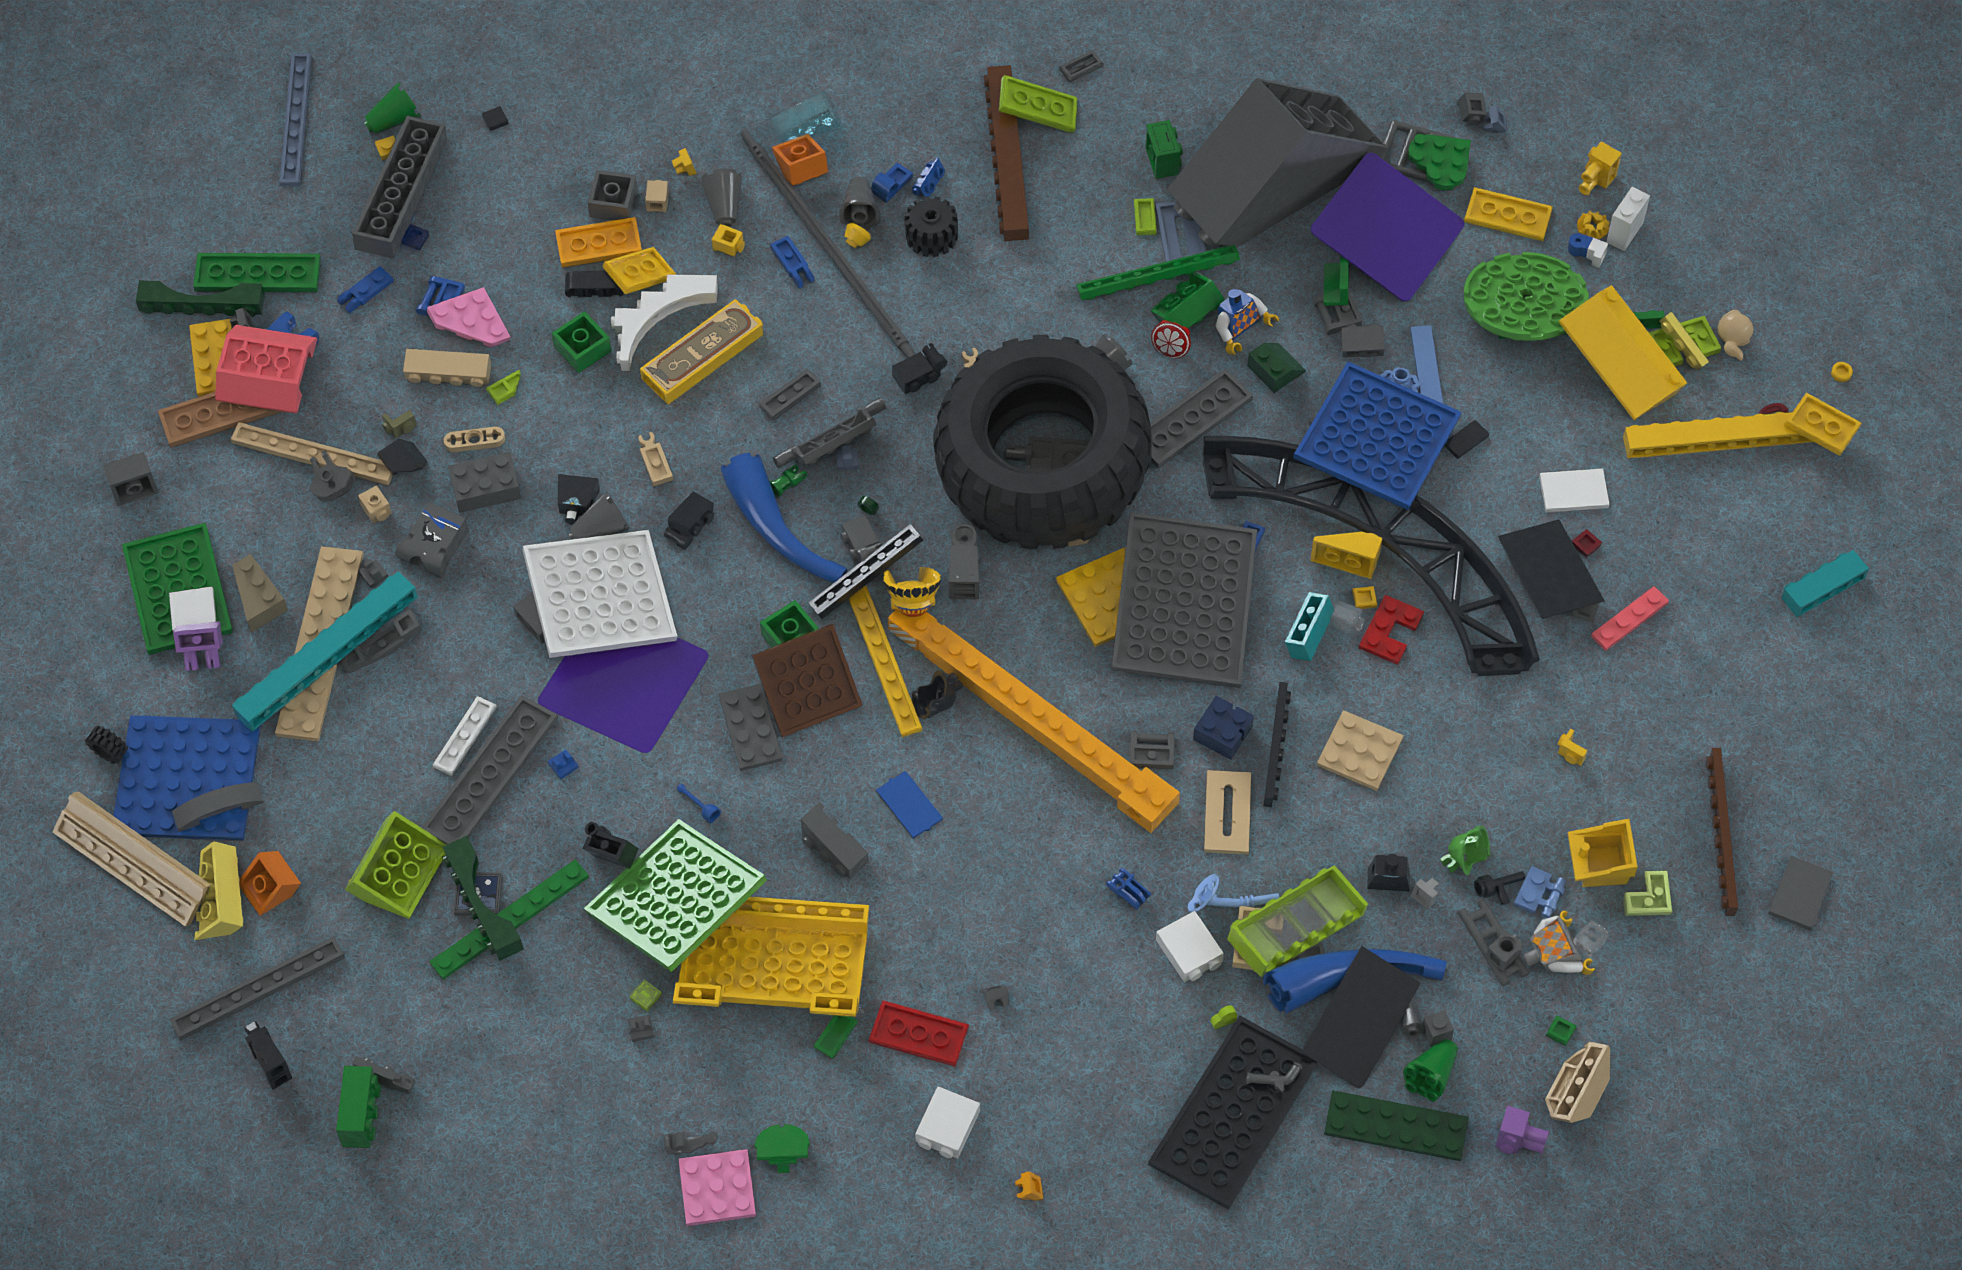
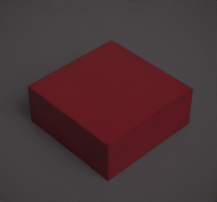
(1586, 543)

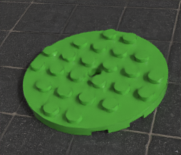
(1497, 290)

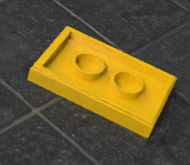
(638, 270)
(1823, 424)

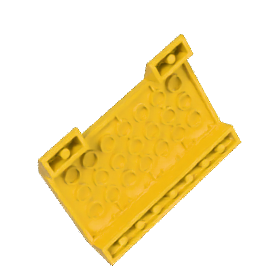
(781, 957)

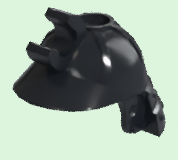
(937, 695)

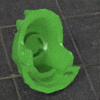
(1473, 843)

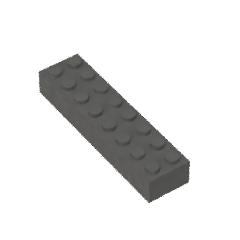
(399, 187)

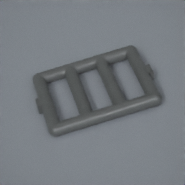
(1412, 131)

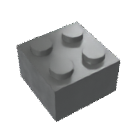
(612, 195)
(130, 478)

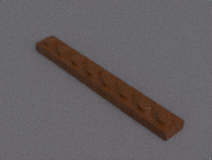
(1722, 839)

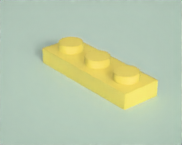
(1683, 341)

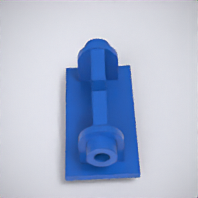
(930, 177)

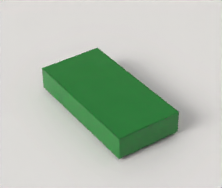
(835, 1035)

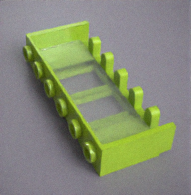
(1296, 920)

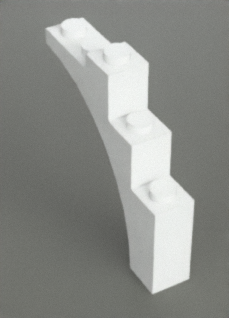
(677, 293)

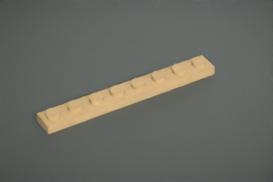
(303, 450)

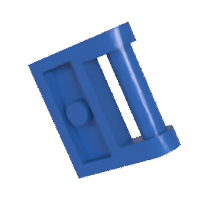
(449, 290)

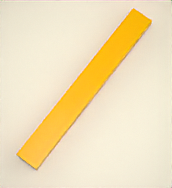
(885, 663)

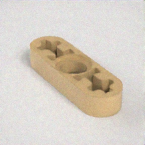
(467, 434)

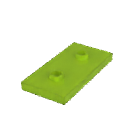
(1038, 104)

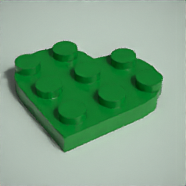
(1441, 158)

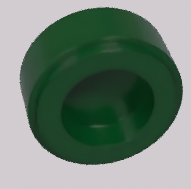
(868, 505)

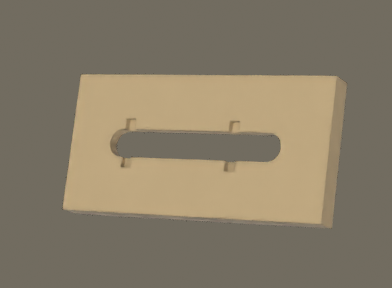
(1239, 839)

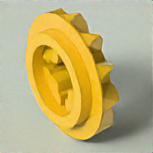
(1585, 228)

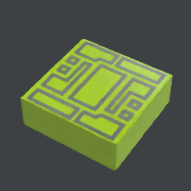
(645, 995)

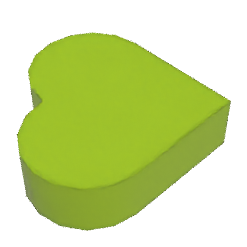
(1224, 1017)

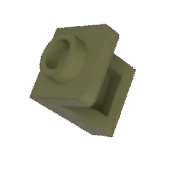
(403, 424)

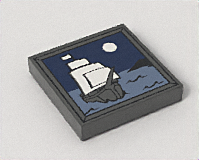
(488, 890)

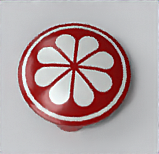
(1171, 339)

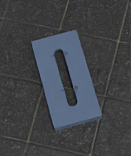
(1166, 215)

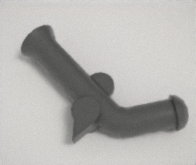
(1274, 1078)

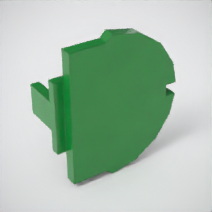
(782, 1146)

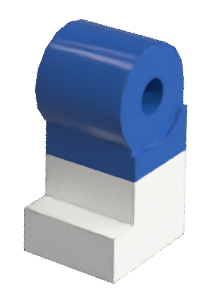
(1587, 247)

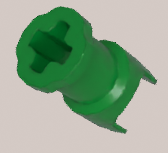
(787, 480)

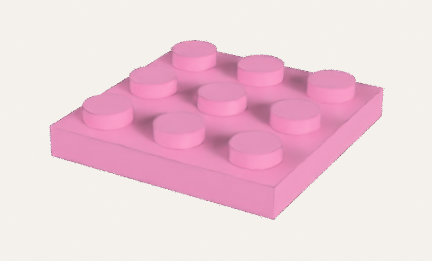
(717, 1187)

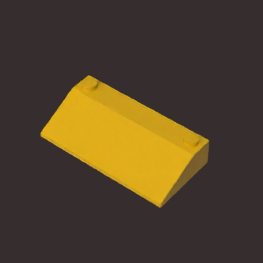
(1623, 352)

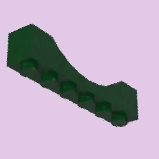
(156, 297)
(500, 932)

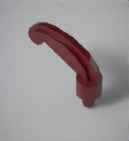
(1774, 407)

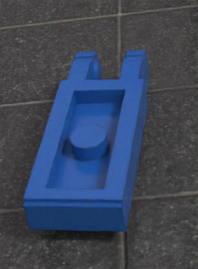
(791, 260)
(365, 289)

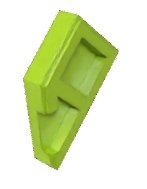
(504, 388)

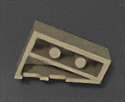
(258, 594)

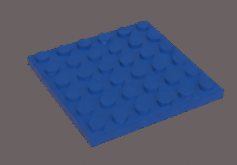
(1377, 435)
(178, 761)

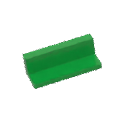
(1336, 283)

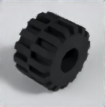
(931, 226)

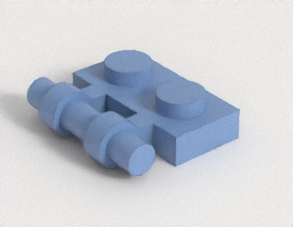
(1533, 889)

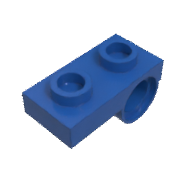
(888, 184)

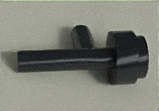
(1486, 886)

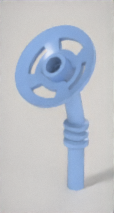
(1206, 895)

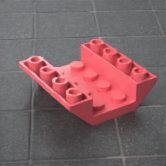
(263, 368)

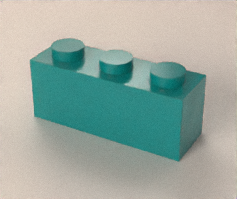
(1309, 626)

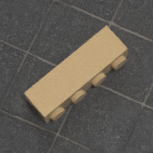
(447, 367)

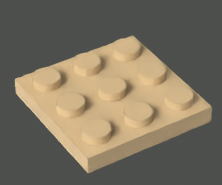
(1360, 750)

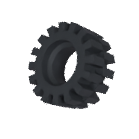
(106, 744)

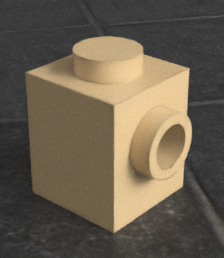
(375, 504)

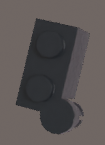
(919, 369)
(689, 519)
(609, 847)

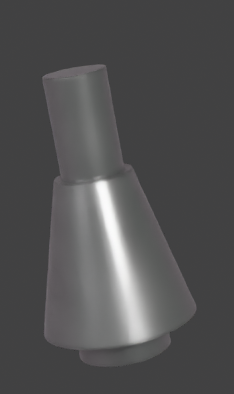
(1412, 1023)

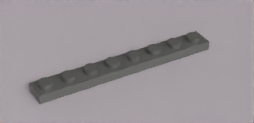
(257, 988)

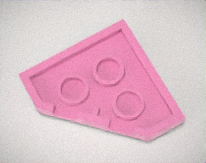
(471, 318)

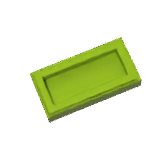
(1145, 216)

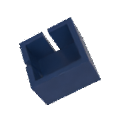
(1221, 726)

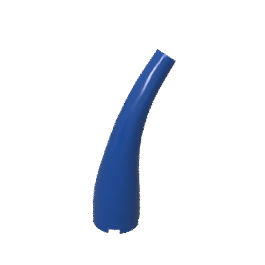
(755, 498)
(1315, 975)

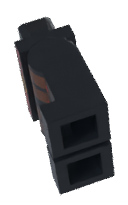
(268, 1055)

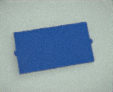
(909, 804)

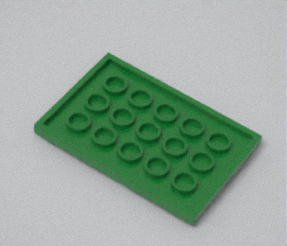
(167, 565)

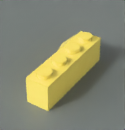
(221, 905)

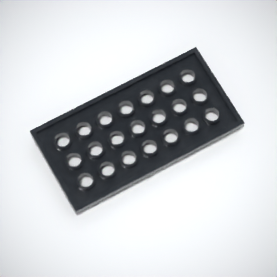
(1197, 1104)

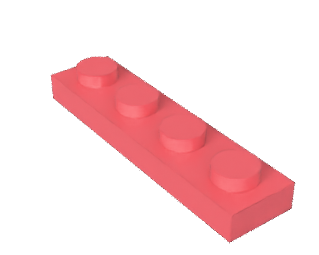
(1629, 618)

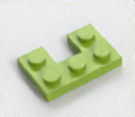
(1700, 333)

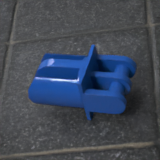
(1129, 890)

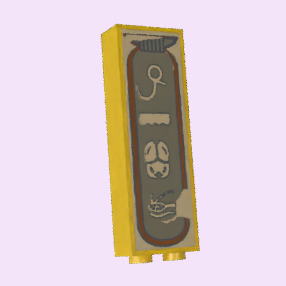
(701, 351)

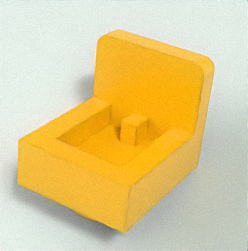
(1570, 751)

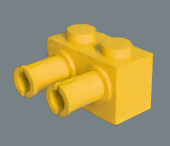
(1601, 168)

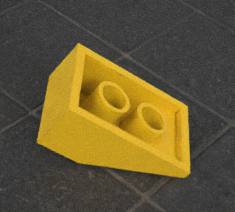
(1348, 552)

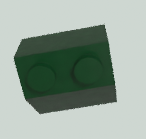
(1274, 365)

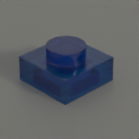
(415, 237)

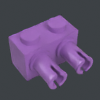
(199, 637)
(1518, 1134)

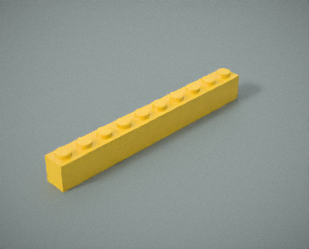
(1709, 435)

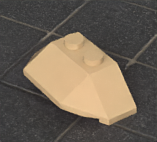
(1580, 1084)

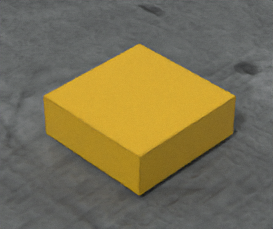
(1364, 597)

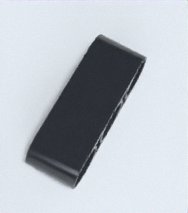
(590, 284)

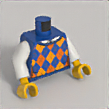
(1238, 315)

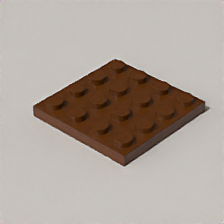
(806, 680)

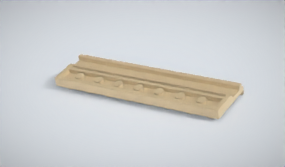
(131, 858)

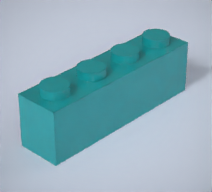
(1824, 583)

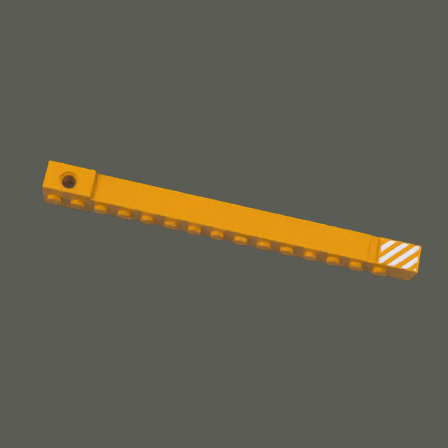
(1138, 793)

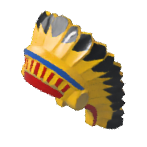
(913, 597)

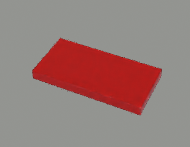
(918, 1033)

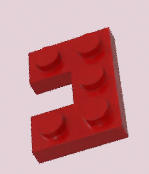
(1377, 639)

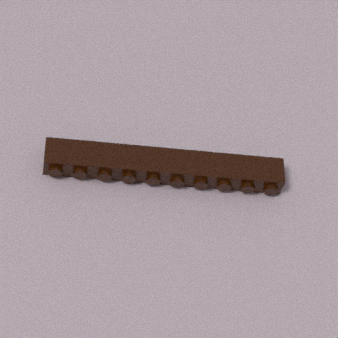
(1006, 160)

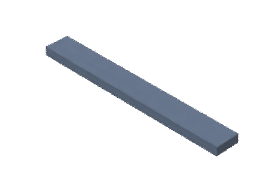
(295, 120)

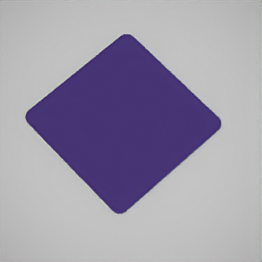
(1387, 226)
(625, 690)

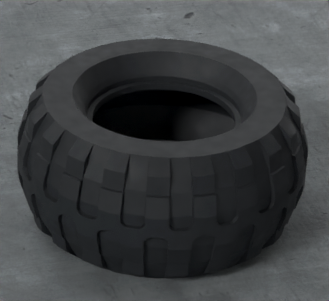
(1030, 380)

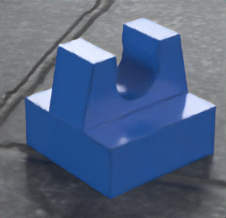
(563, 764)

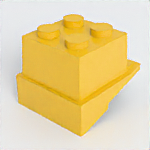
(1603, 854)

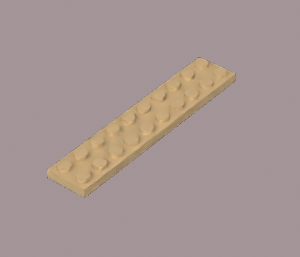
(328, 599)

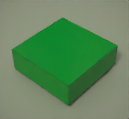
(1561, 1030)

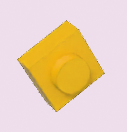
(384, 146)

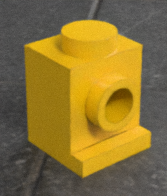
(728, 240)

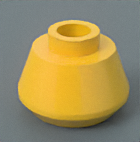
(856, 235)

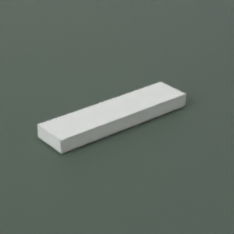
(464, 736)

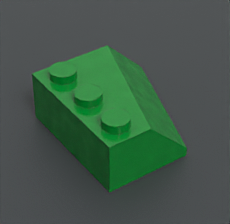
(1189, 302)

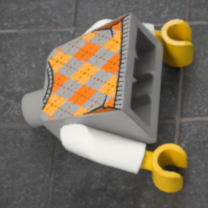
(1556, 947)

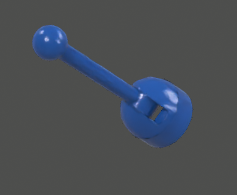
(709, 812)

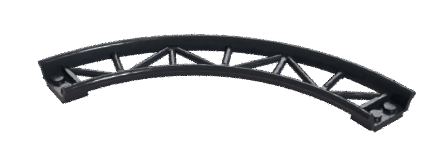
(1483, 659)

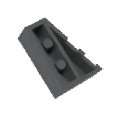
(832, 843)

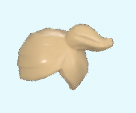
(1735, 332)

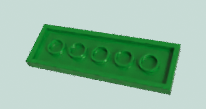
(273, 270)

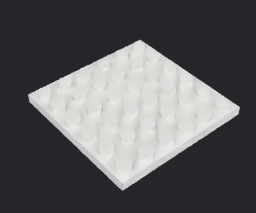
(599, 593)

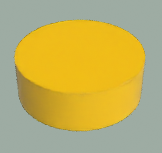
(1841, 372)

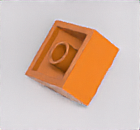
(800, 159)
(268, 881)

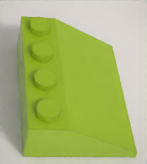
(397, 866)

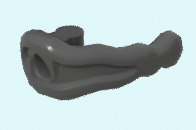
(678, 1144)

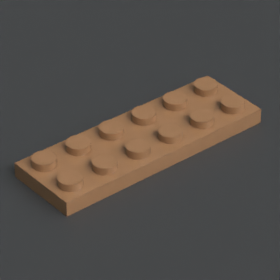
(205, 417)

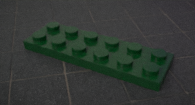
(1396, 1125)

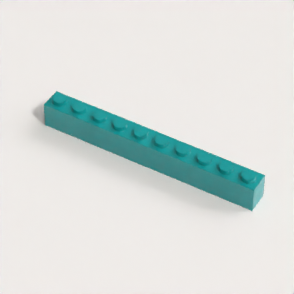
(324, 651)

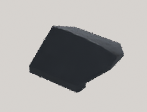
(402, 457)

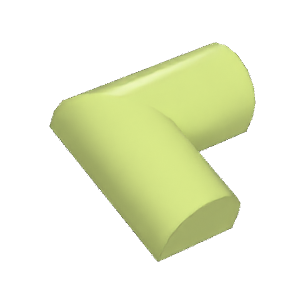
(1653, 901)

